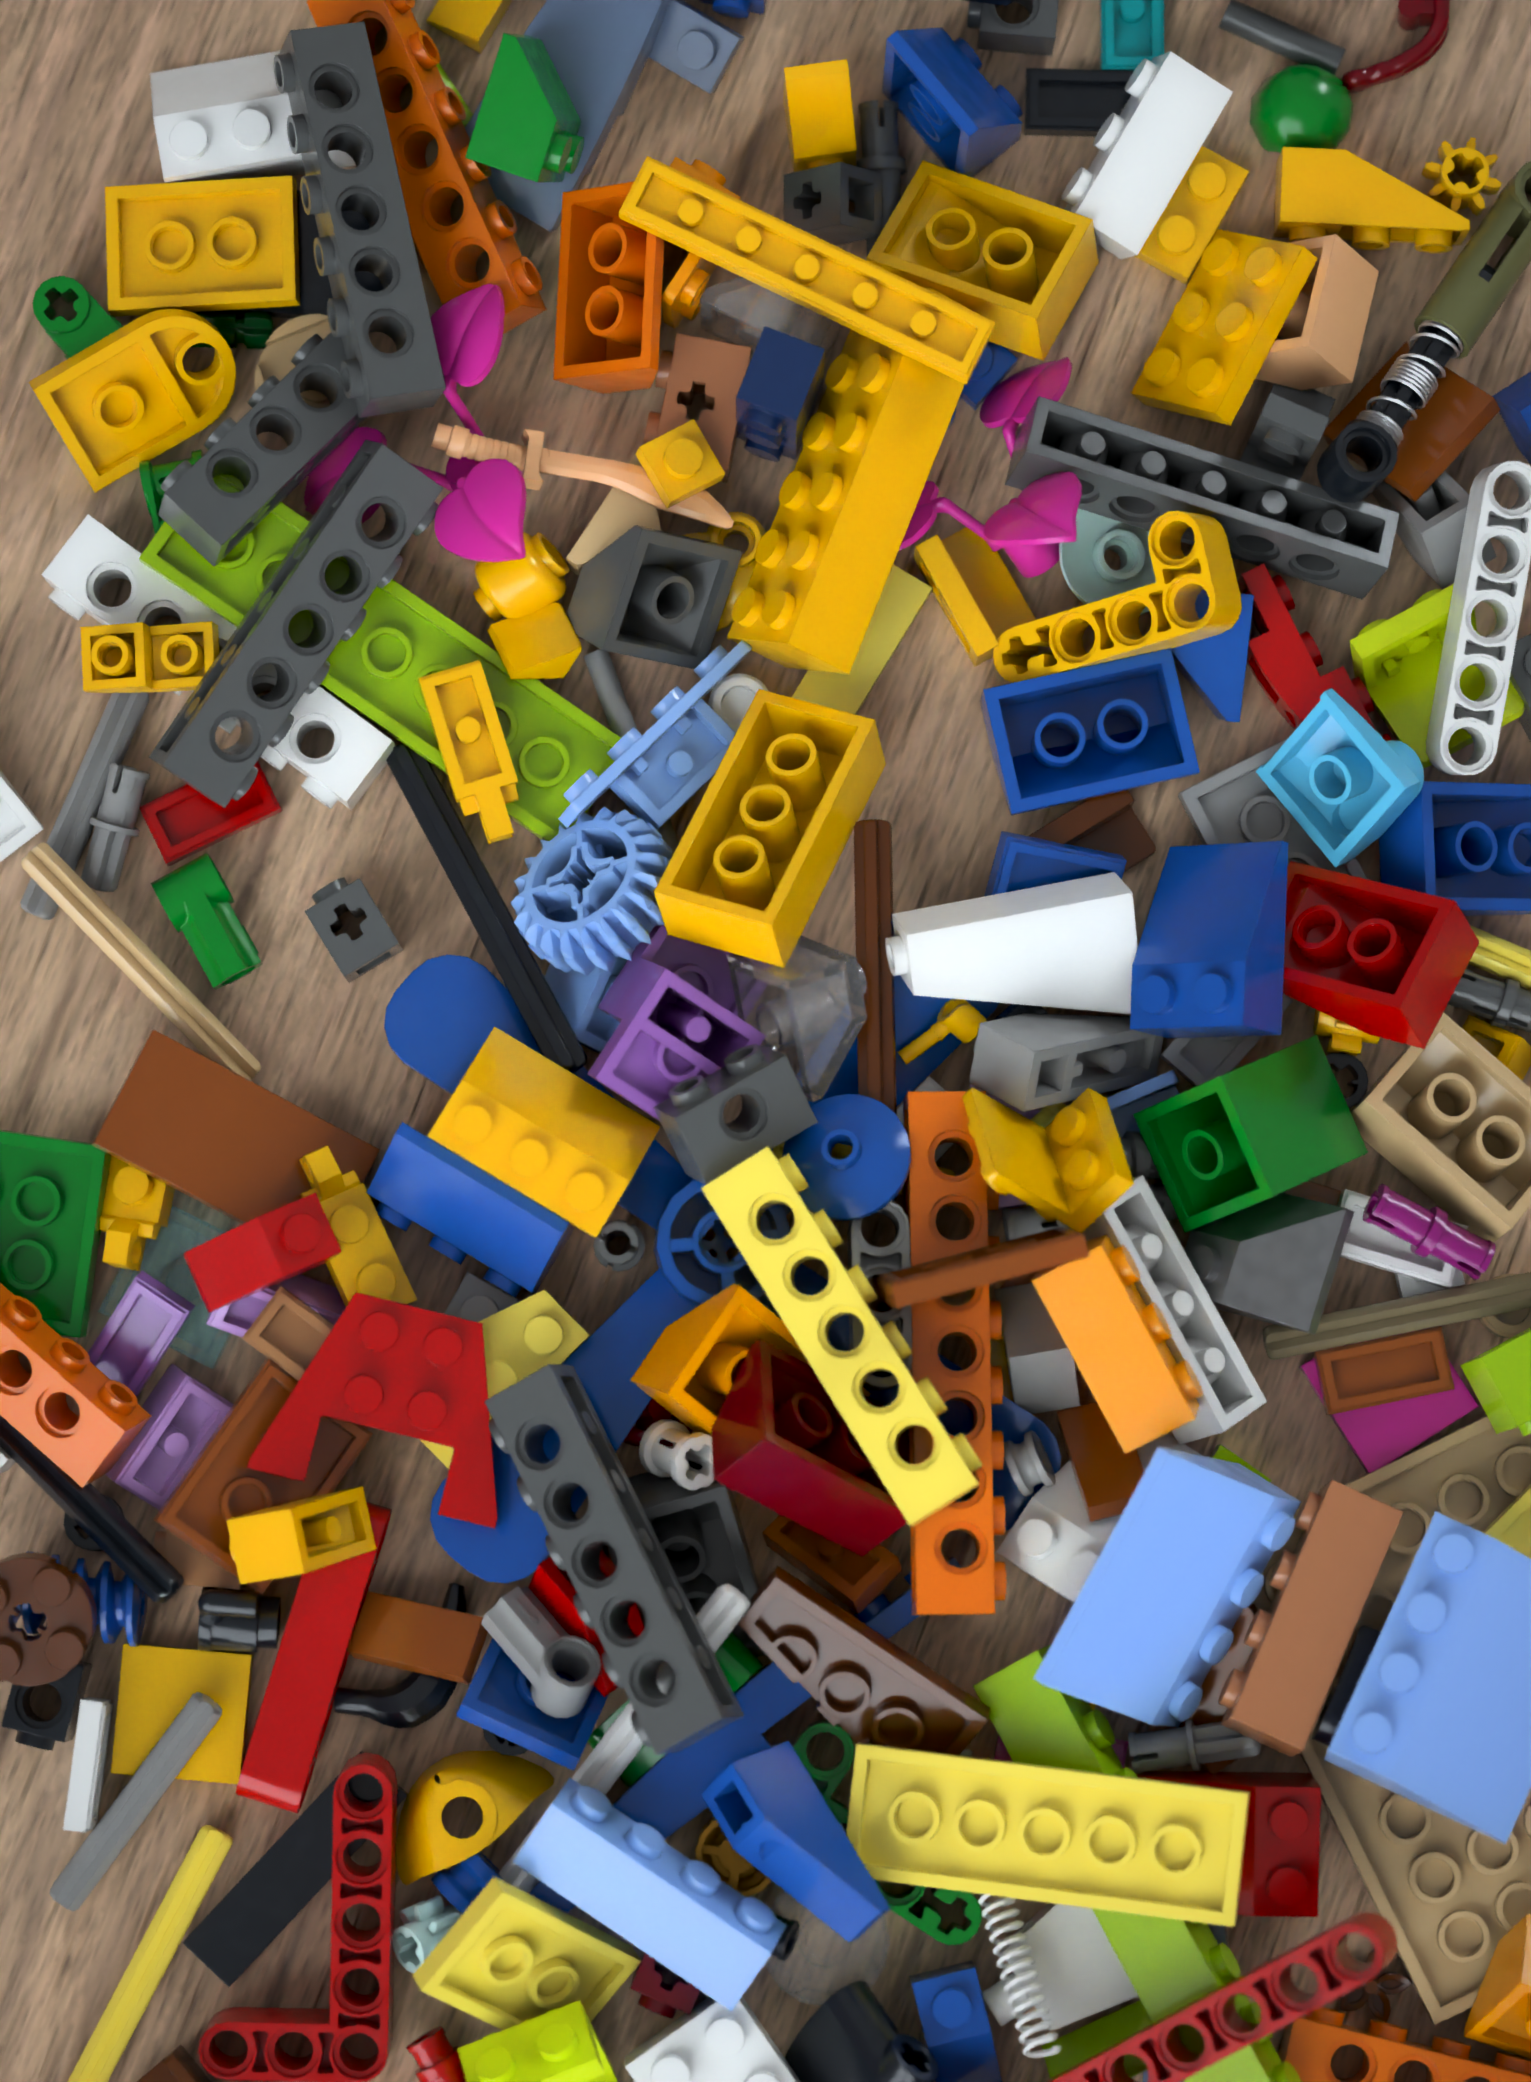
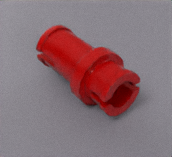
(436, 2058)

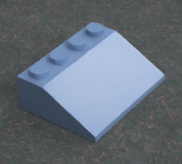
(1169, 1587)
(1450, 1685)

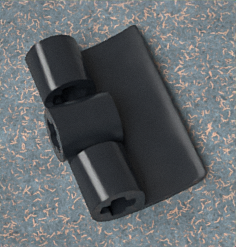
(857, 2042)

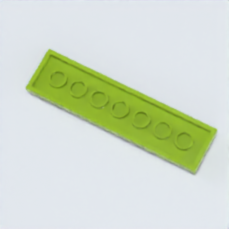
(393, 647)

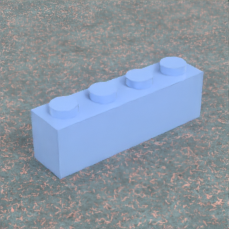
(651, 1893)

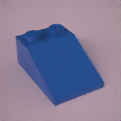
(949, 99)
(1464, 846)
(1214, 944)

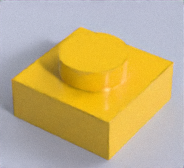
(680, 463)

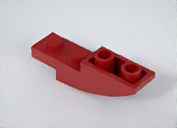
(1288, 661)

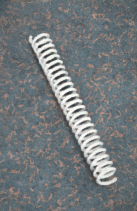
(1011, 1980)

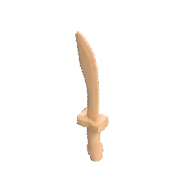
(535, 459)

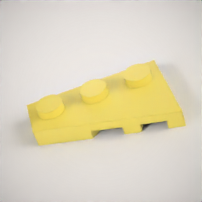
(520, 1343)

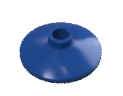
(872, 1171)

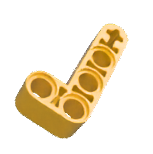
(1116, 617)

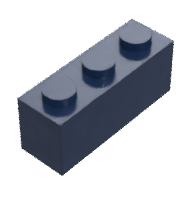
(779, 394)

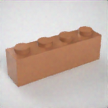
(1310, 1617)

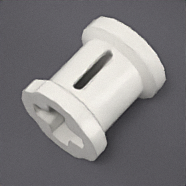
(674, 1462)

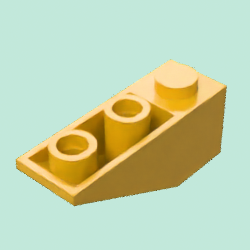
(1346, 196)

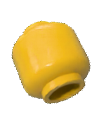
(522, 584)

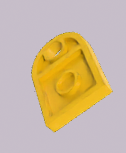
(132, 395)

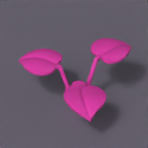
(487, 498)
(1044, 510)

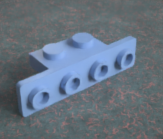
(672, 758)

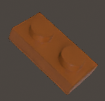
(833, 1567)

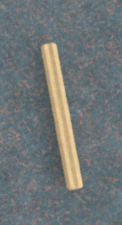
(137, 961)

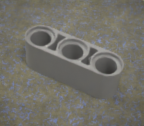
(878, 1261)

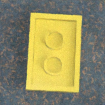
(522, 1958)

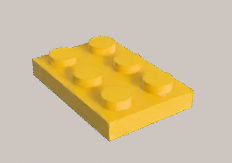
(202, 245)
(1224, 326)

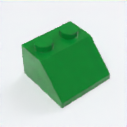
(526, 115)

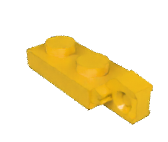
(472, 745)
(131, 1212)
(367, 1255)

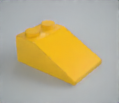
(990, 253)

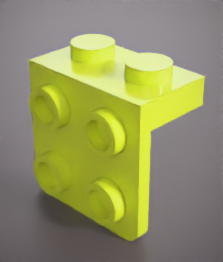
(1401, 666)
(543, 2049)

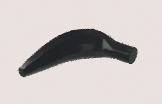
(410, 1700)

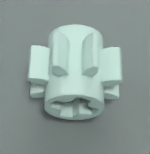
(423, 1930)

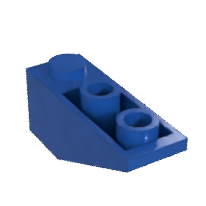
(793, 1838)

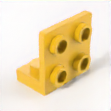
(1061, 1170)

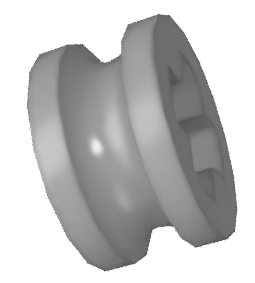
(1029, 1463)

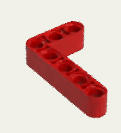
(350, 1950)

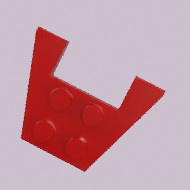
(401, 1375)

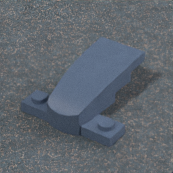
(599, 58)

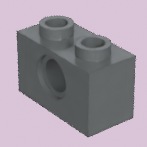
(770, 1112)

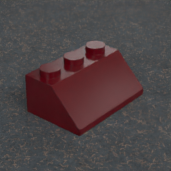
(797, 1456)

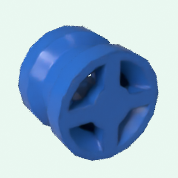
(465, 1880)

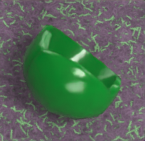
(1301, 109)

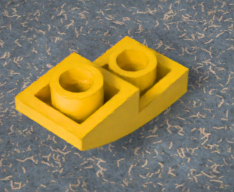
(147, 657)

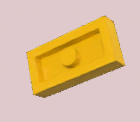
(1193, 215)

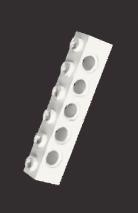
(98, 555)

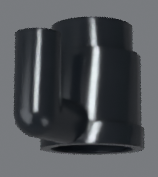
(237, 1620)

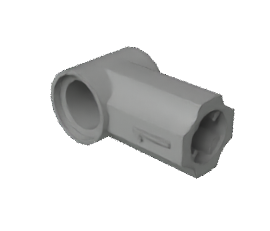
(540, 1649)

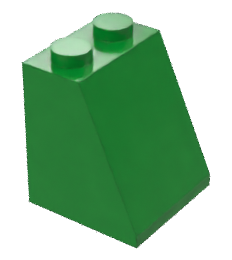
(1250, 1134)

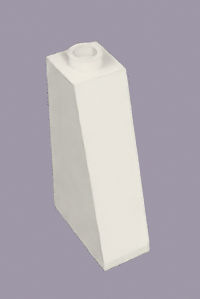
(1027, 946)

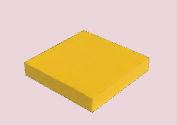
(156, 1688)

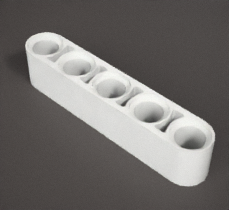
(1461, 643)

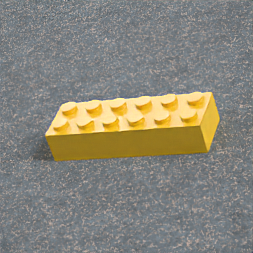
(845, 507)

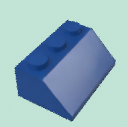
(1089, 731)
(467, 1212)

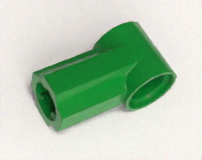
(202, 909)

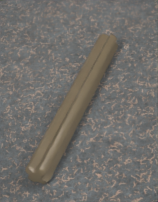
(1402, 1316)

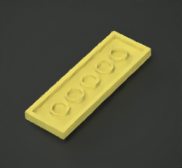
(1048, 1833)

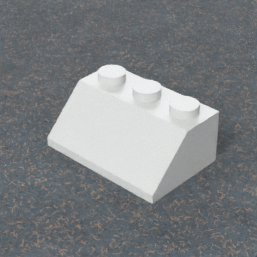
(227, 121)

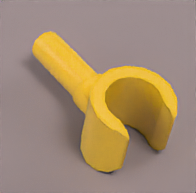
(956, 1018)

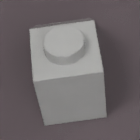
(1432, 526)

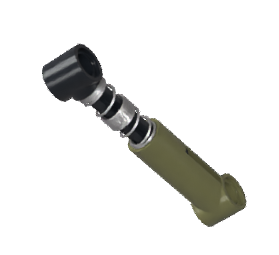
(1445, 330)

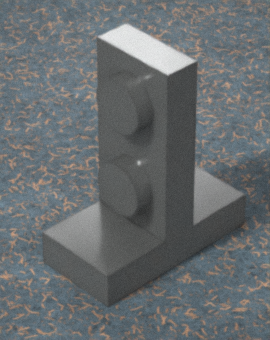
(1288, 430)

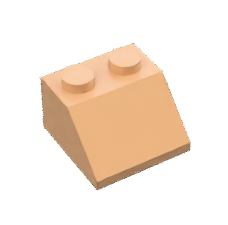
(1327, 322)

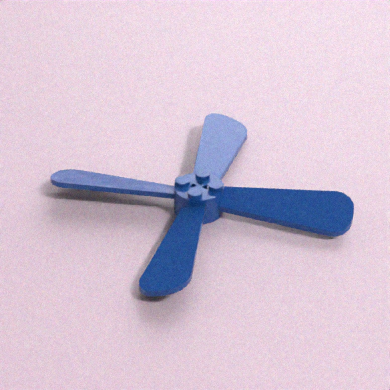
(437, 1030)

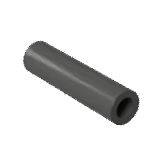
(1281, 37)

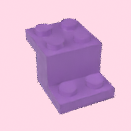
(673, 1020)

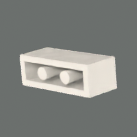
(1145, 151)

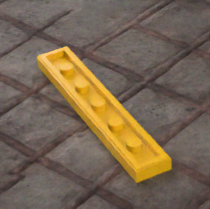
(807, 270)

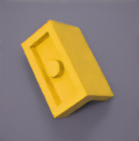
(972, 590)

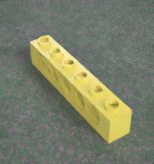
(739, 1201)

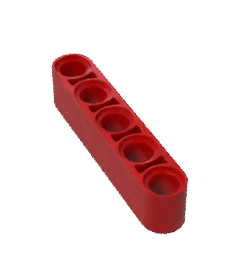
(308, 1676)

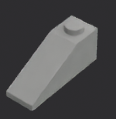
(1058, 1056)

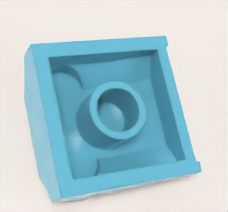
(1342, 778)

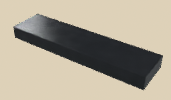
(276, 1886)

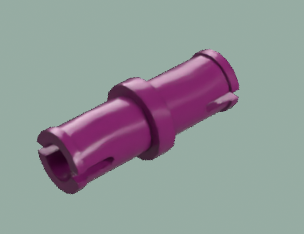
(1429, 1231)

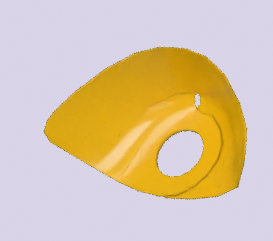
(495, 1781)

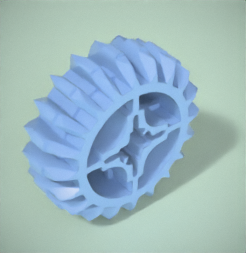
(592, 891)

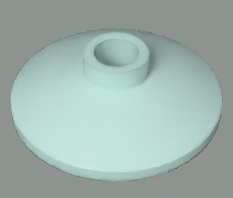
(1084, 560)

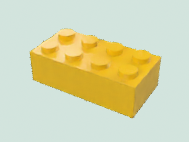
(770, 828)

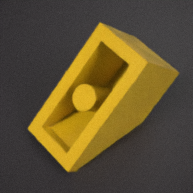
(819, 114)
(301, 1535)

